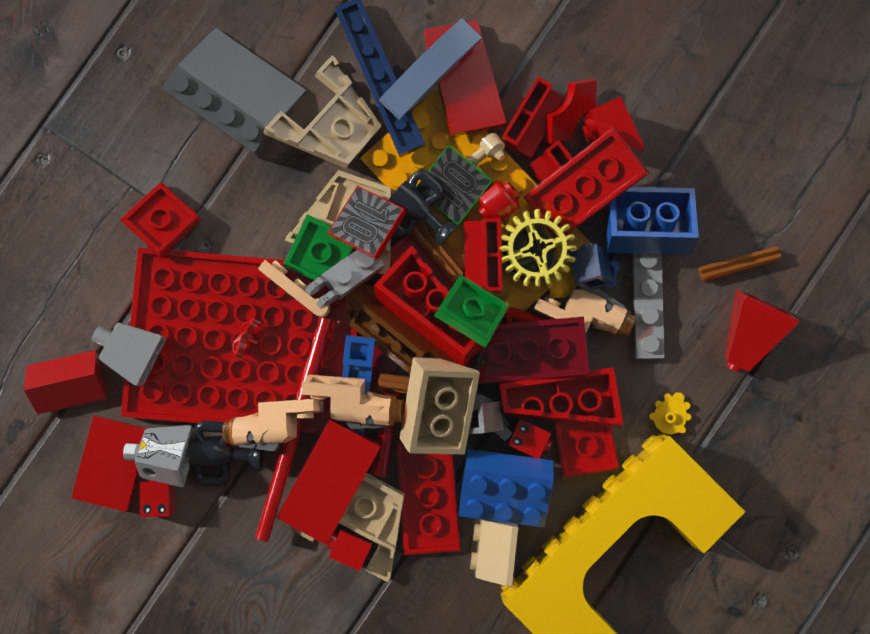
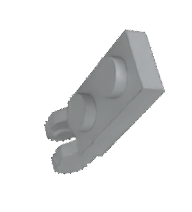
(344, 277)

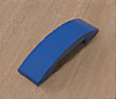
(359, 362)

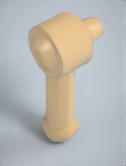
(490, 147)

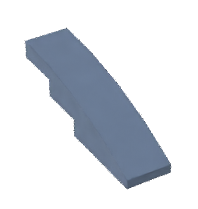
(430, 69)

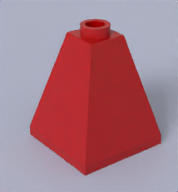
(754, 330)

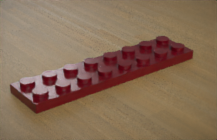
(519, 352)

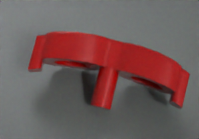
(240, 342)

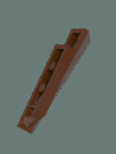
(390, 332)

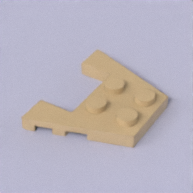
(338, 129)
(332, 200)
(375, 515)

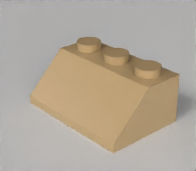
(438, 407)

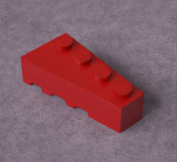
(415, 297)
(565, 399)

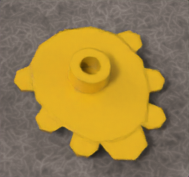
(565, 286)
(671, 414)

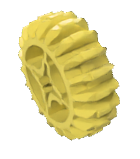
(561, 241)

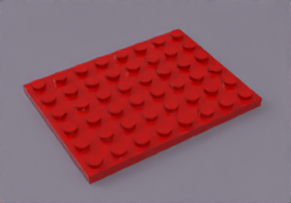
(200, 308)

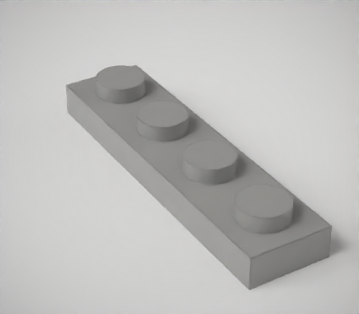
(648, 306)

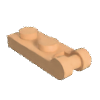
(296, 289)

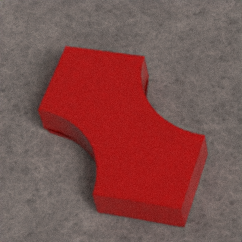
(564, 119)

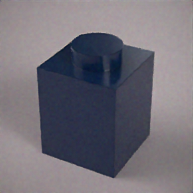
(591, 267)

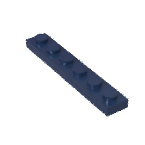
(377, 73)

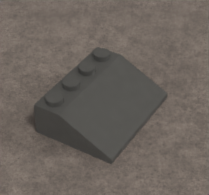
(232, 90)

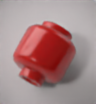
(499, 200)

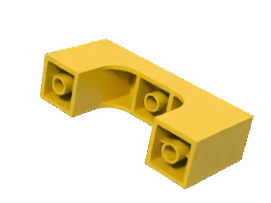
(656, 483)

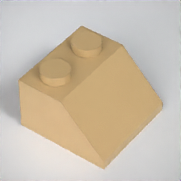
(495, 551)

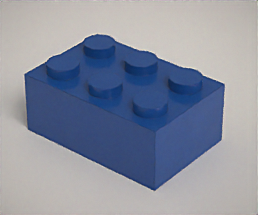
(652, 221)
(506, 488)

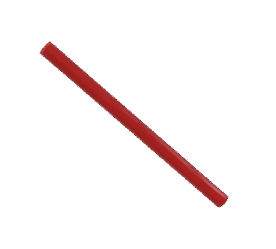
(288, 449)

